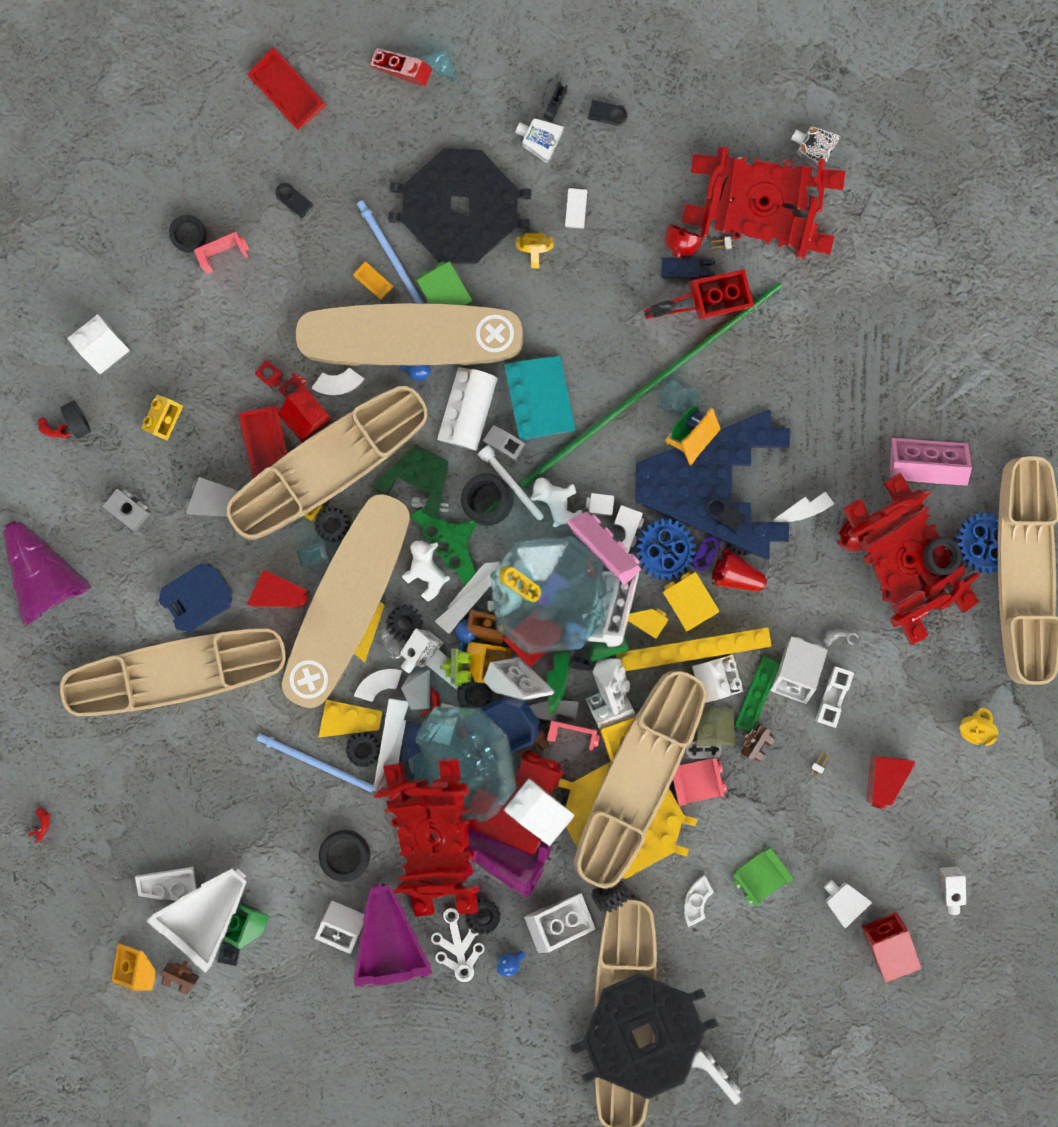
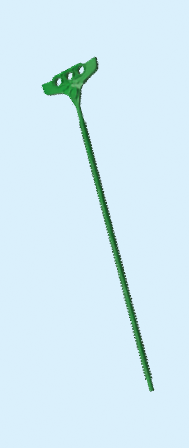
(458, 534)

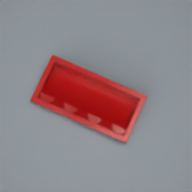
(286, 88)
(262, 438)
(506, 830)

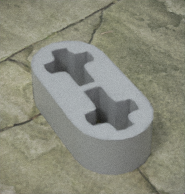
(703, 754)

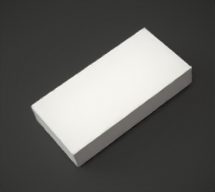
(576, 208)

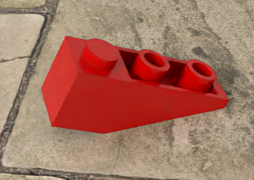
(401, 66)

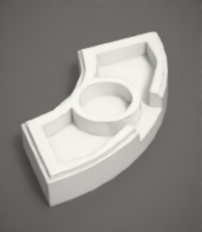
(338, 384)
(377, 682)
(696, 899)

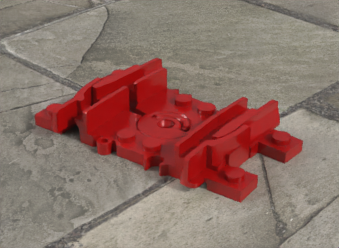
(761, 180)
(888, 544)
(439, 864)

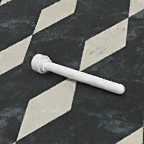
(488, 455)

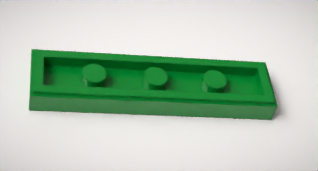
(757, 694)

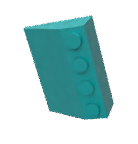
(539, 397)

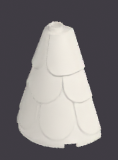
(202, 917)

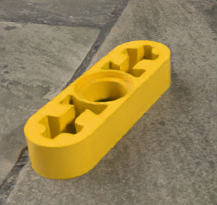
(526, 584)

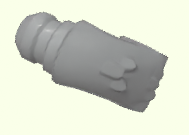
(834, 634)

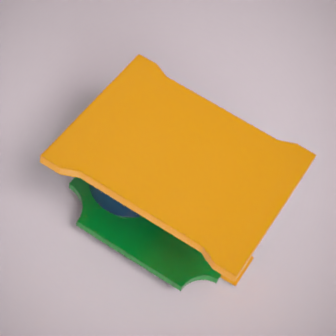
(693, 432)

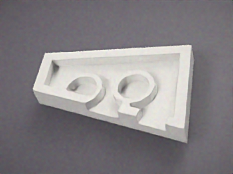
(167, 884)

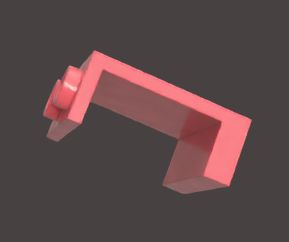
(218, 246)
(594, 739)
(698, 781)

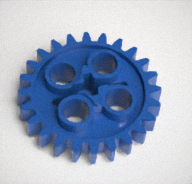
(969, 539)
(656, 563)

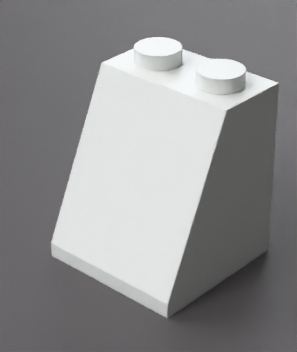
(98, 344)
(799, 670)

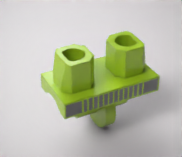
(454, 667)

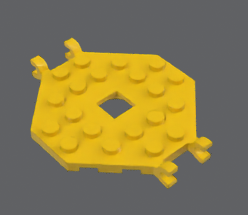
(660, 836)

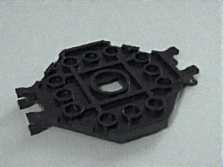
(460, 237)
(615, 1050)

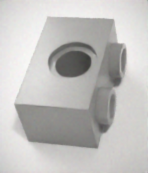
(116, 504)

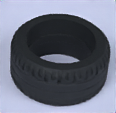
(473, 486)
(332, 872)

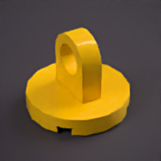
(534, 244)
(979, 729)

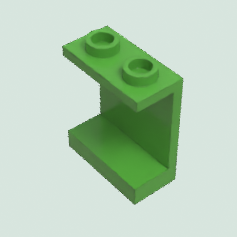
(444, 286)
(761, 876)

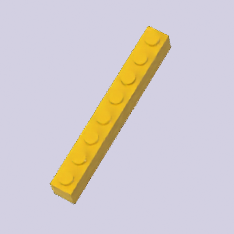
(695, 649)

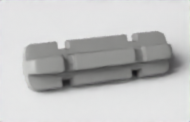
(418, 502)

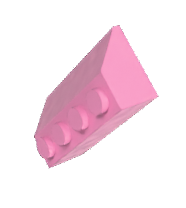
(930, 461)
(604, 546)

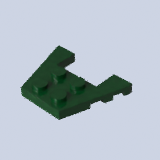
(420, 470)

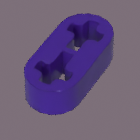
(702, 551)

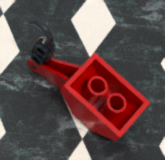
(712, 297)

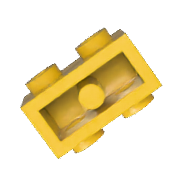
(161, 417)

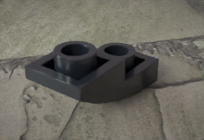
(581, 664)

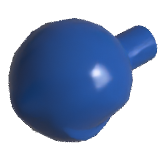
(417, 372)
(464, 635)
(509, 964)

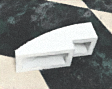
(805, 509)

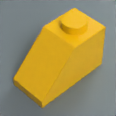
(649, 621)

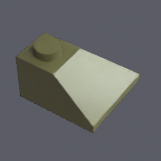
(716, 727)

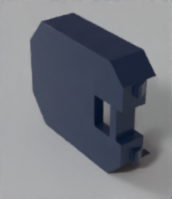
(201, 592)
(515, 719)

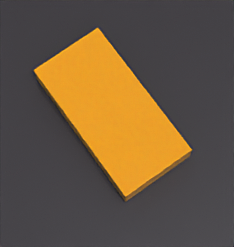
(373, 281)

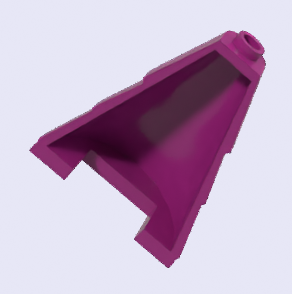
(38, 573)
(509, 865)
(388, 943)

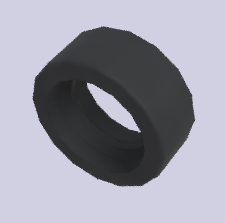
(187, 219)
(75, 419)
(928, 560)

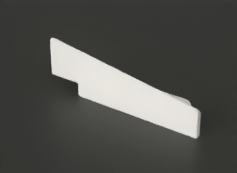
(467, 598)
(391, 739)

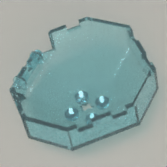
(574, 592)
(456, 734)

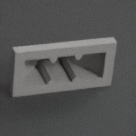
(417, 689)

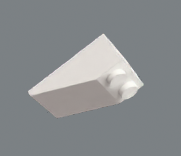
(515, 679)
(539, 812)
(559, 923)

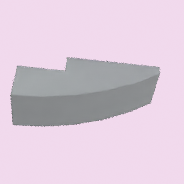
(565, 707)

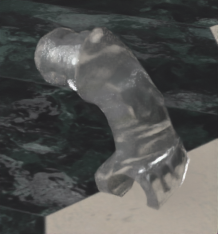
(391, 644)

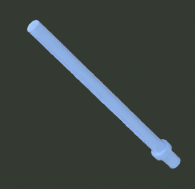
(367, 214)
(270, 742)

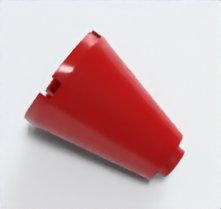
(737, 573)

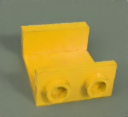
(690, 600)

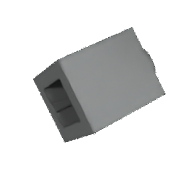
(504, 442)

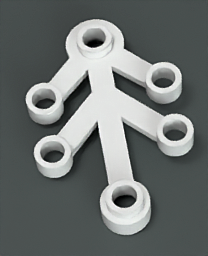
(458, 948)

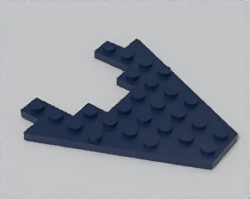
(684, 490)

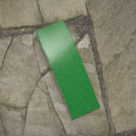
(558, 680)

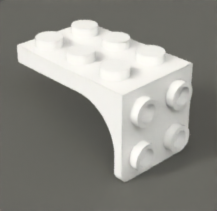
(706, 1061)

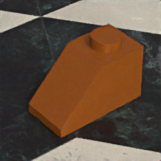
(484, 627)

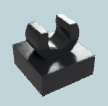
(228, 954)

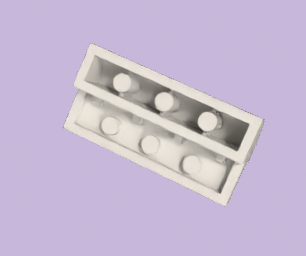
(467, 408)
(616, 610)

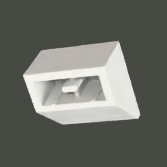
(719, 677)
(611, 682)
(603, 714)
(340, 927)

